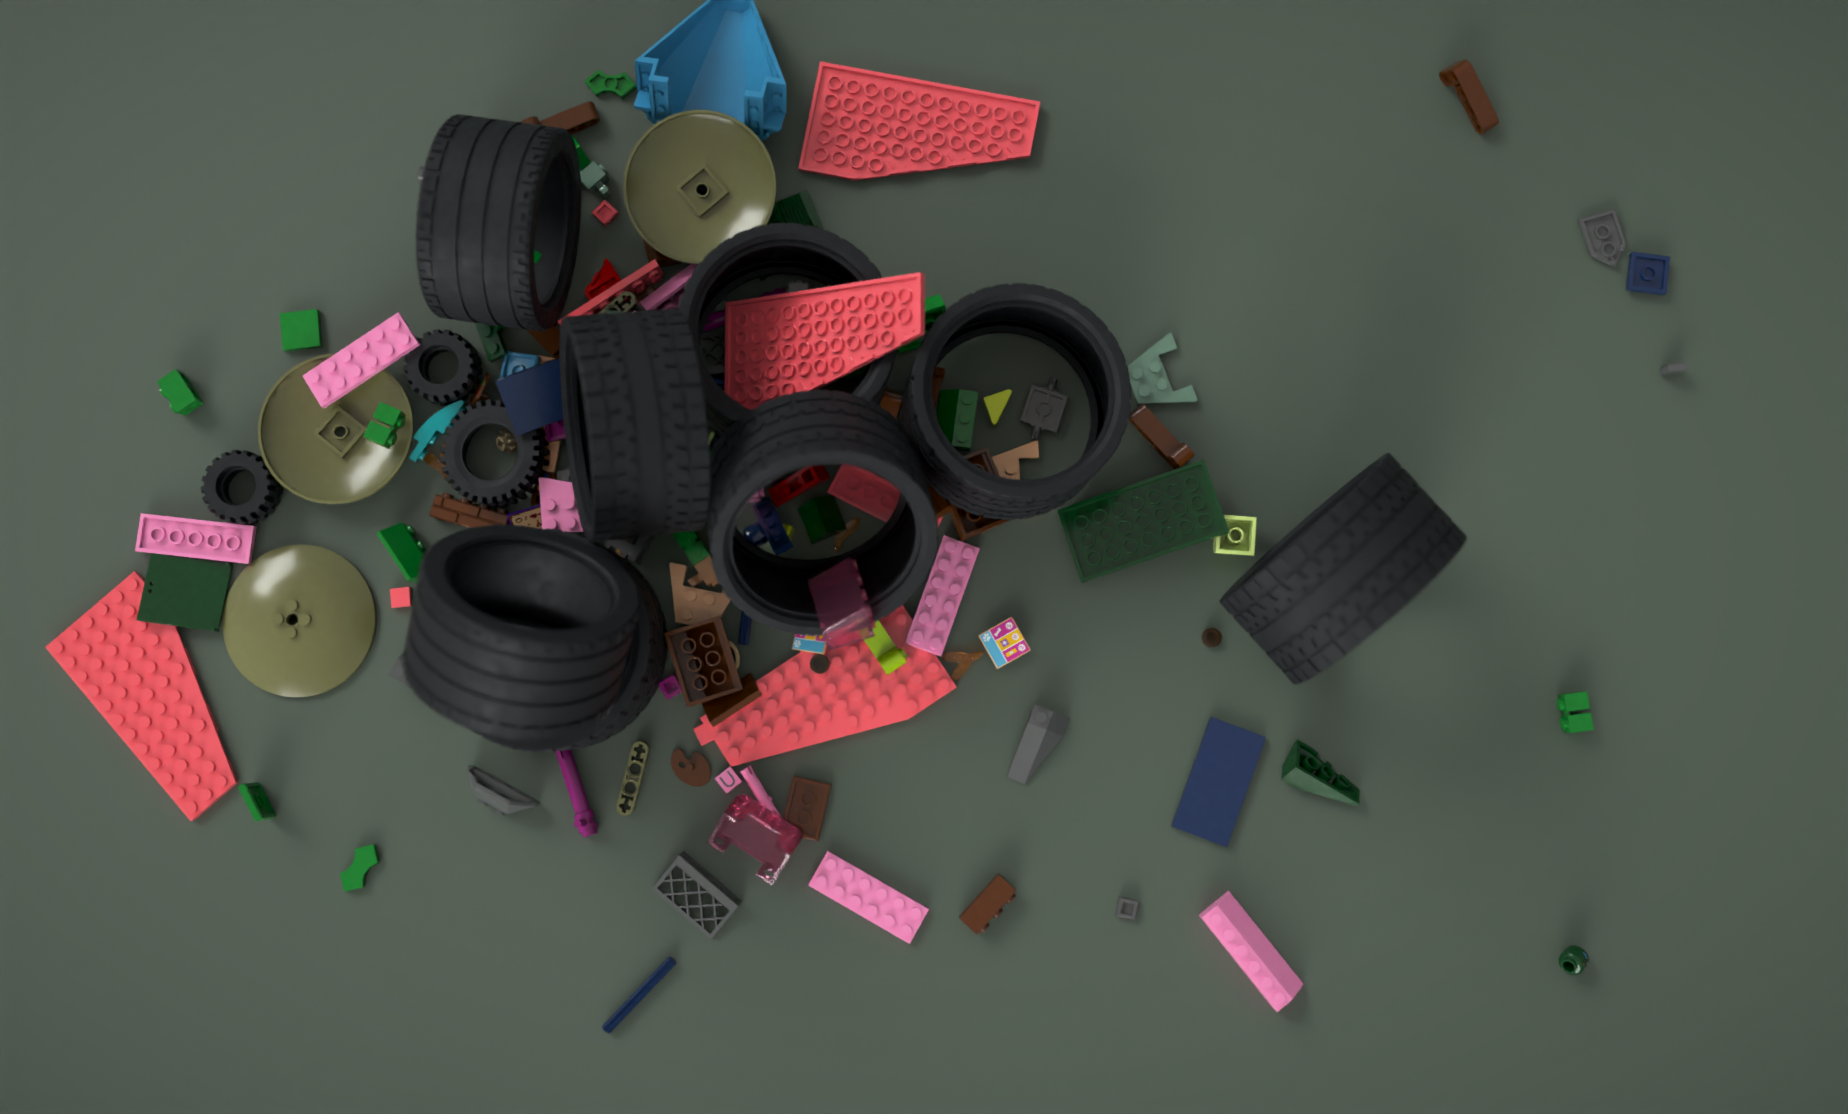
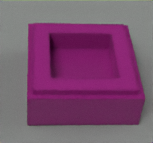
(670, 686)

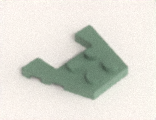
(1150, 380)

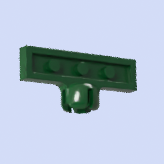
(492, 341)

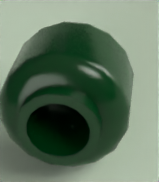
(1573, 960)

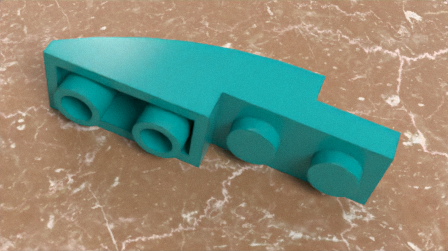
(428, 431)

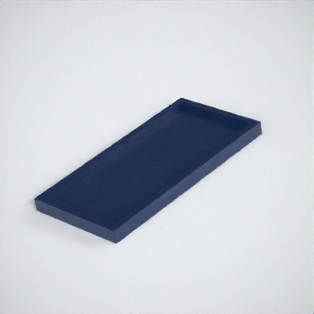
(533, 396)
(1218, 781)

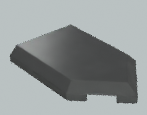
(1603, 236)

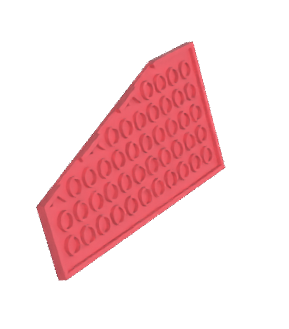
(898, 125)
(817, 335)
(149, 695)
(849, 698)

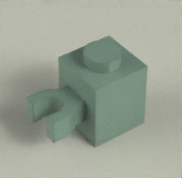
(594, 179)

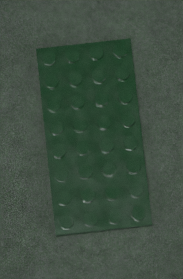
(1143, 521)

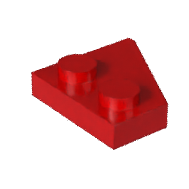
(602, 281)

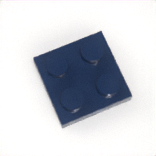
(1647, 273)

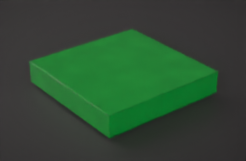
(300, 330)
(257, 801)

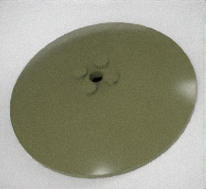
(692, 152)
(303, 444)
(332, 627)

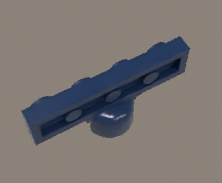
(768, 528)

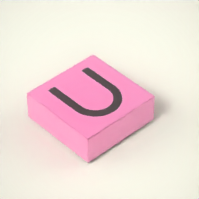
(728, 779)

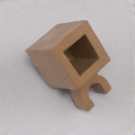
(705, 573)

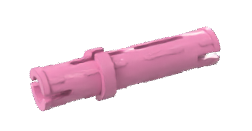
(758, 789)

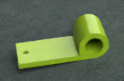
(885, 650)

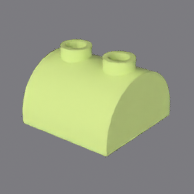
(1240, 537)

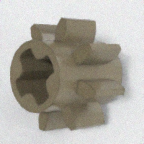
(506, 441)

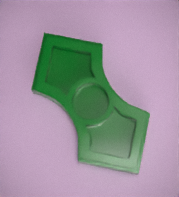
(617, 84)
(355, 875)

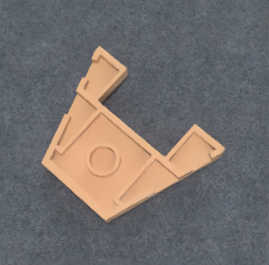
(1008, 462)
(691, 603)

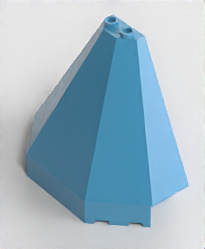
(715, 63)

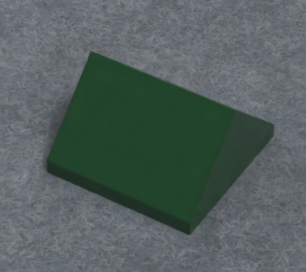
(822, 518)

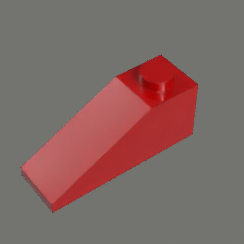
(798, 484)

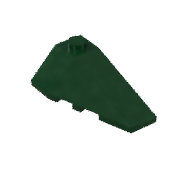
(1311, 774)

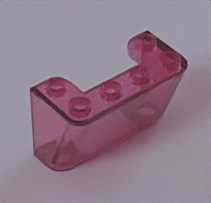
(841, 605)
(758, 834)

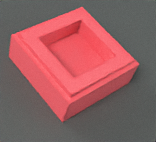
(605, 213)
(401, 597)
(703, 735)

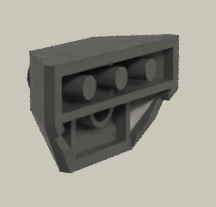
(498, 793)

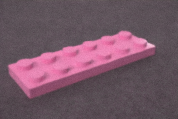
(361, 360)
(196, 538)
(942, 595)
(868, 897)

